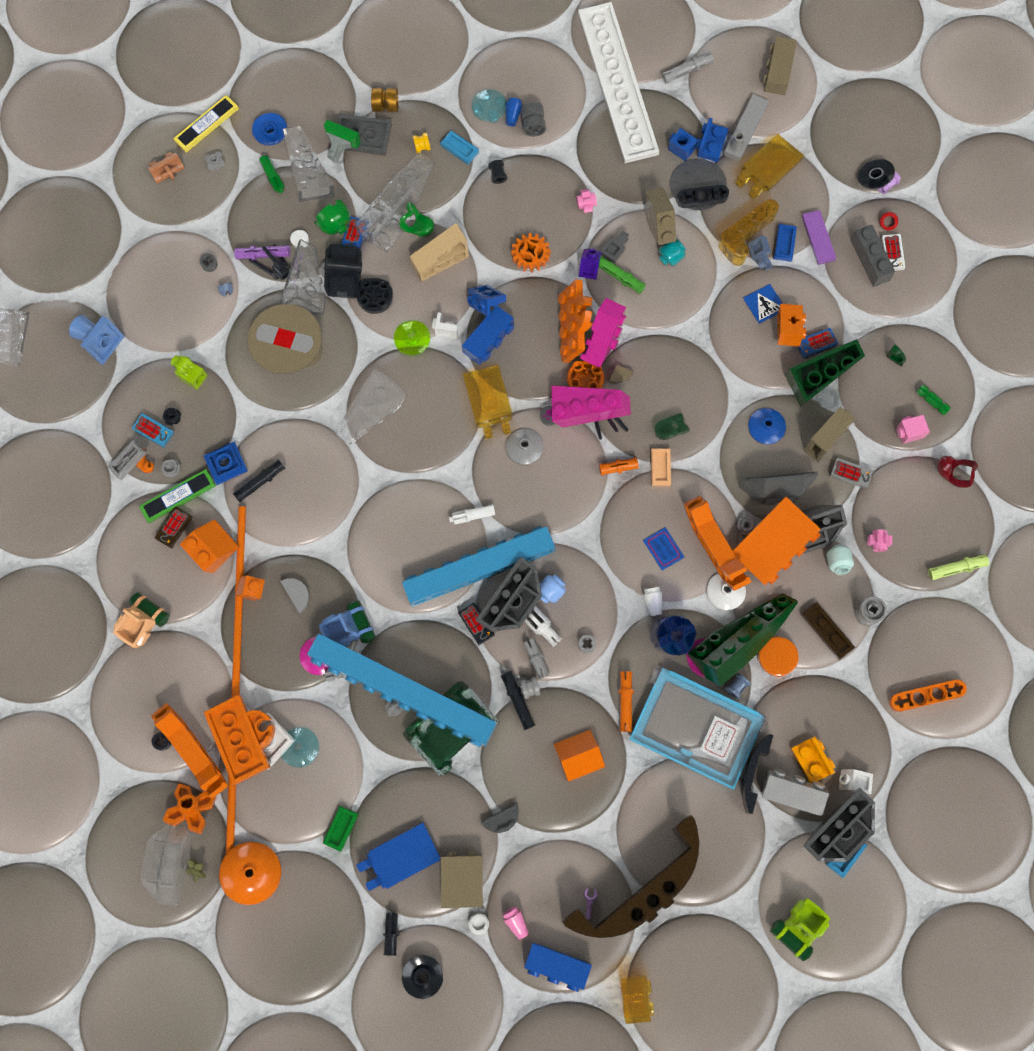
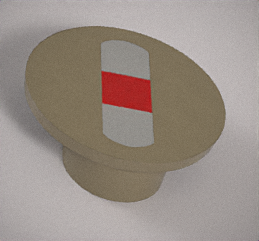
(285, 339)

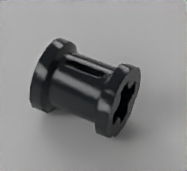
(497, 171)

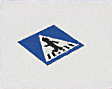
(763, 303)

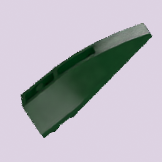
(740, 640)

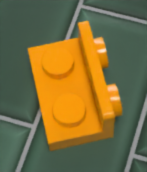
(813, 759)

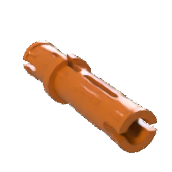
(626, 701)

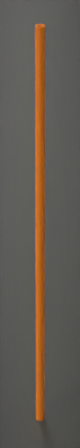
(231, 806)

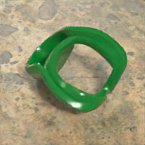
(423, 224)

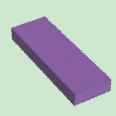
(818, 237)

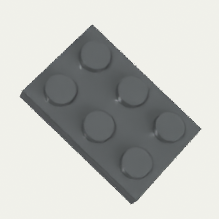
(373, 133)

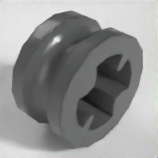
(212, 266)

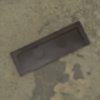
(827, 631)

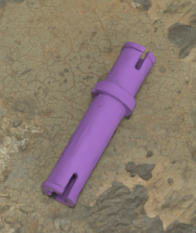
(257, 252)

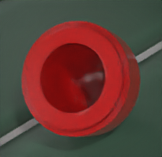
(892, 214)

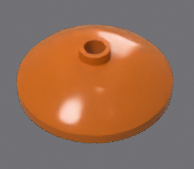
(265, 876)

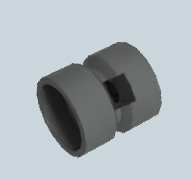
(533, 119)

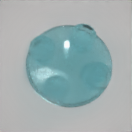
(489, 105)

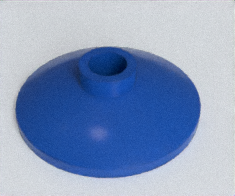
(267, 123)
(763, 433)

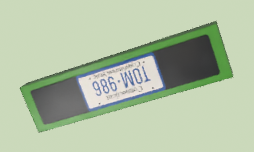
(177, 496)

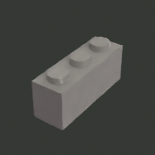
(795, 792)

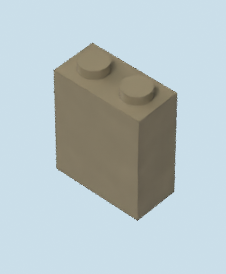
(660, 216)
(829, 434)
(462, 880)

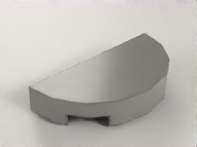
(297, 592)

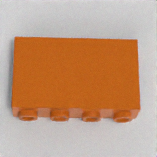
(777, 541)

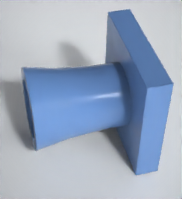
(98, 338)

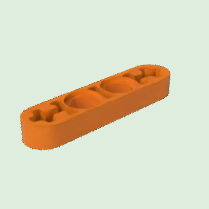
(928, 698)

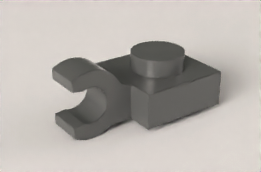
(614, 248)

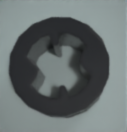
(155, 739)

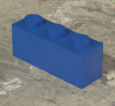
(488, 335)
(557, 967)

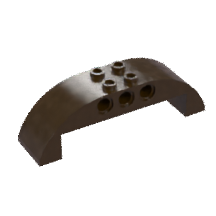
(677, 873)

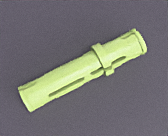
(965, 565)

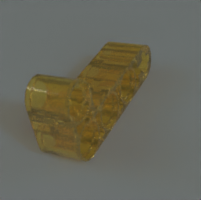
(751, 228)

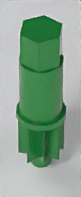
(273, 178)

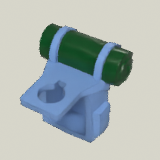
(348, 626)

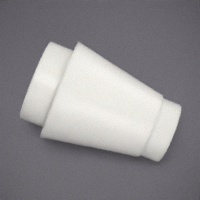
(653, 600)

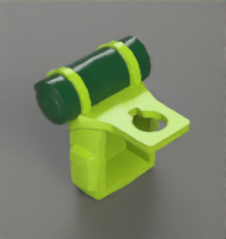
(801, 928)

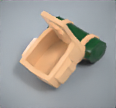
(139, 620)

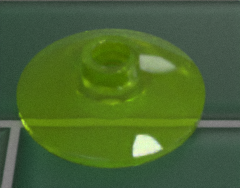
(412, 345)

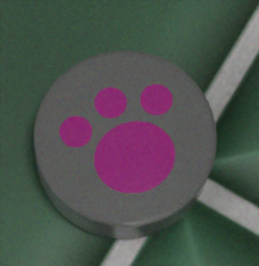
(546, 416)

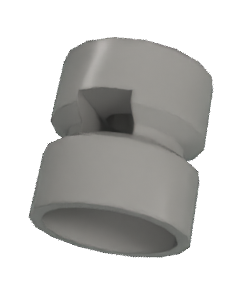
(870, 611)

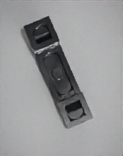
(749, 798)

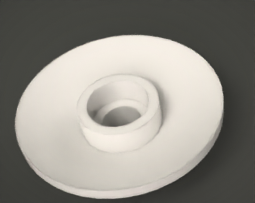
(720, 598)

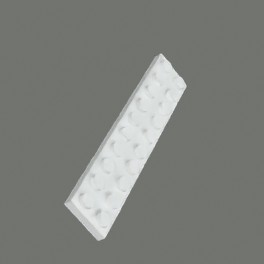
(618, 82)

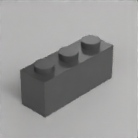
(872, 255)

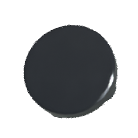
(375, 295)

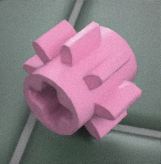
(586, 200)
(879, 540)

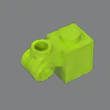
(188, 371)

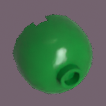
(333, 218)

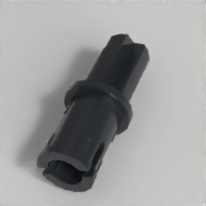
(391, 934)

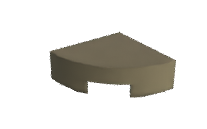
(620, 375)

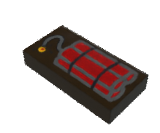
(173, 527)

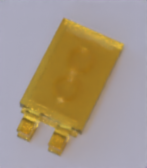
(769, 165)
(488, 399)

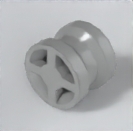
(530, 687)

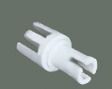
(543, 628)

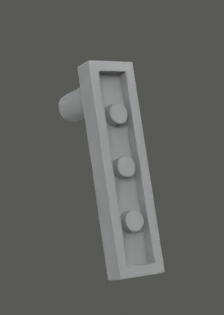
(746, 127)

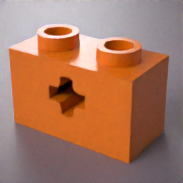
(790, 325)

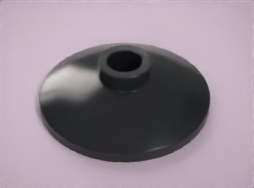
(876, 174)
(422, 988)

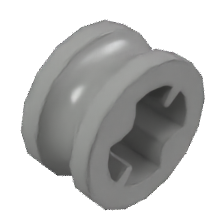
(593, 644)

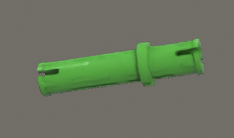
(626, 278)

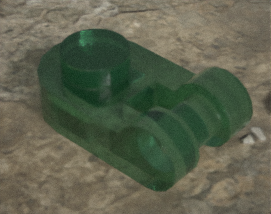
(665, 430)

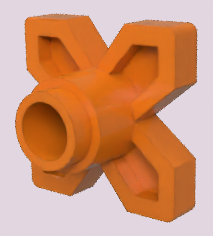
(189, 809)

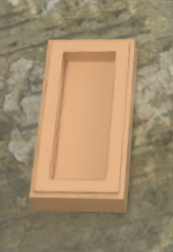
(661, 466)

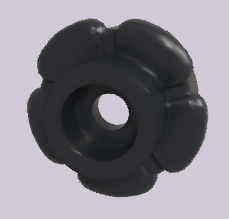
(167, 416)

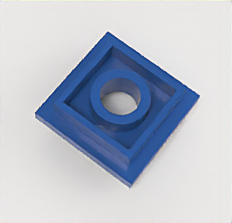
(233, 469)

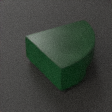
(897, 355)

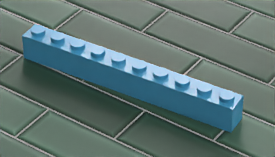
(402, 690)

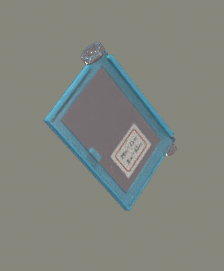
(697, 727)

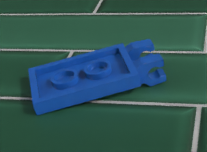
(400, 858)

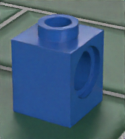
(682, 151)

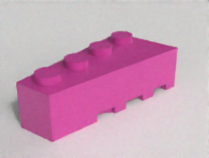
(586, 405)

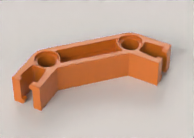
(715, 544)
(190, 749)

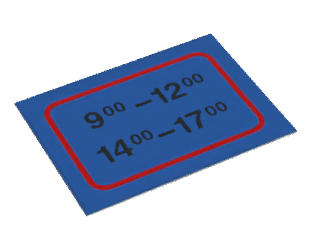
(663, 548)

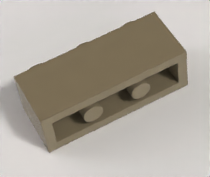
(779, 65)

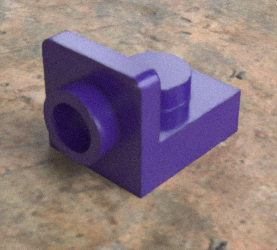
(590, 264)

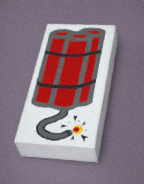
(894, 250)

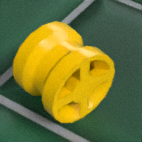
(421, 143)

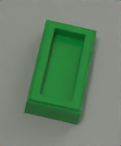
(340, 829)

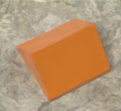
(579, 755)

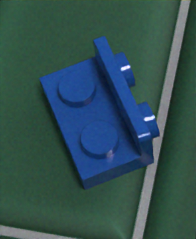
(712, 141)
(483, 297)

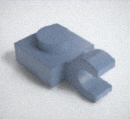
(759, 250)

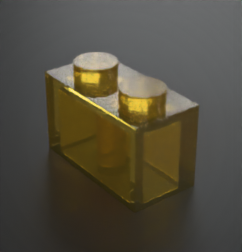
(636, 999)

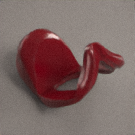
(947, 465)

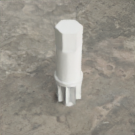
(472, 514)

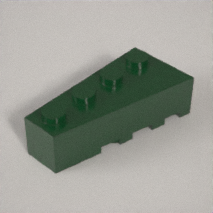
(817, 373)

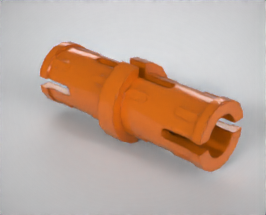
(618, 466)

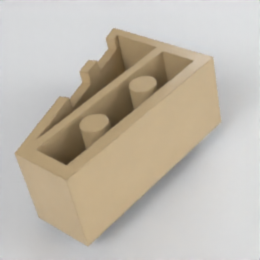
(440, 253)

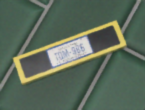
(206, 123)

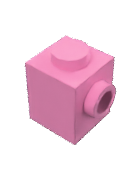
(912, 428)

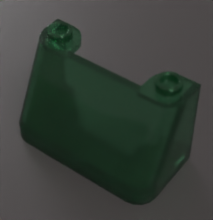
(439, 745)

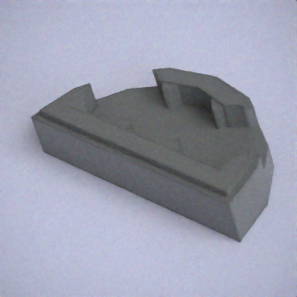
(503, 820)

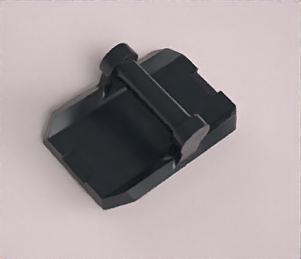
(342, 271)

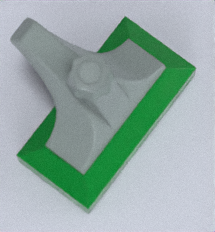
(340, 139)

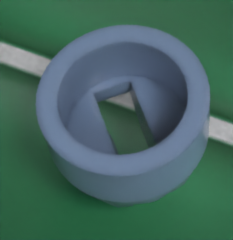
(225, 287)

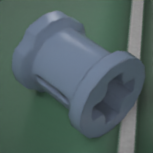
(737, 686)

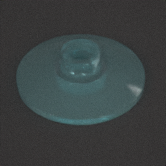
(308, 751)

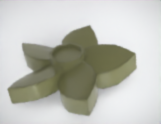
(195, 870)

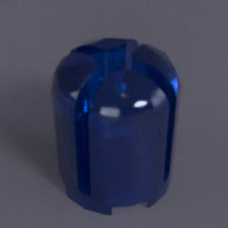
(681, 642)

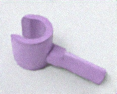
(589, 903)

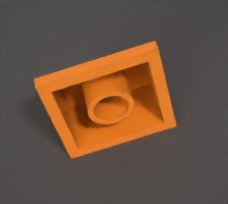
(209, 546)

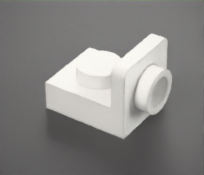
(445, 329)
(853, 779)

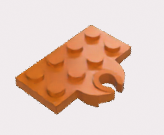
(573, 320)
(240, 738)

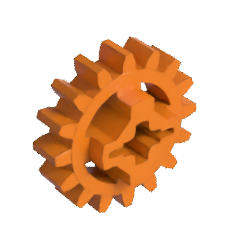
(535, 246)

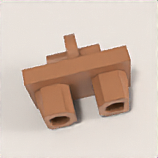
(166, 168)

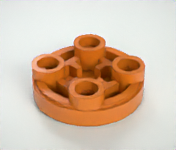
(585, 375)
(778, 657)

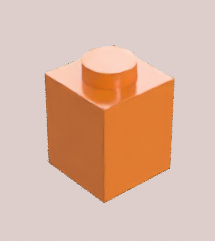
(250, 588)

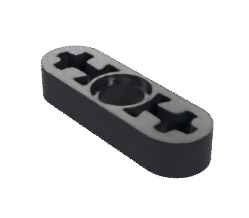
(698, 202)

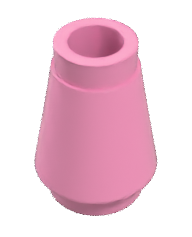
(514, 920)

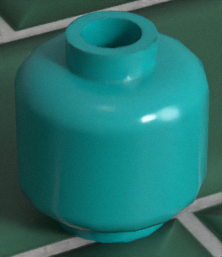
(672, 253)

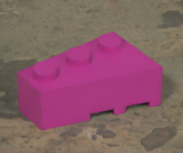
(604, 332)

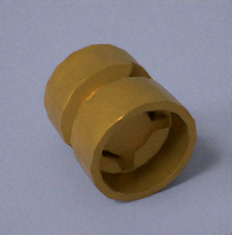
(384, 99)

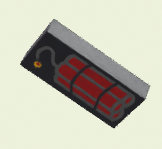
(477, 630)

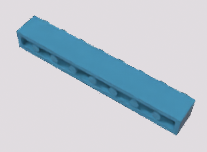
(478, 566)

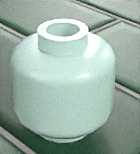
(840, 559)

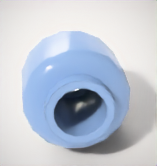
(552, 588)

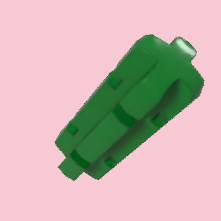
(934, 400)

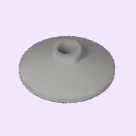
(528, 454)

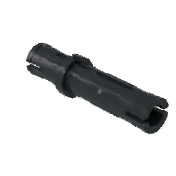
(262, 478)
(517, 700)

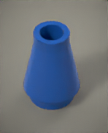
(513, 110)

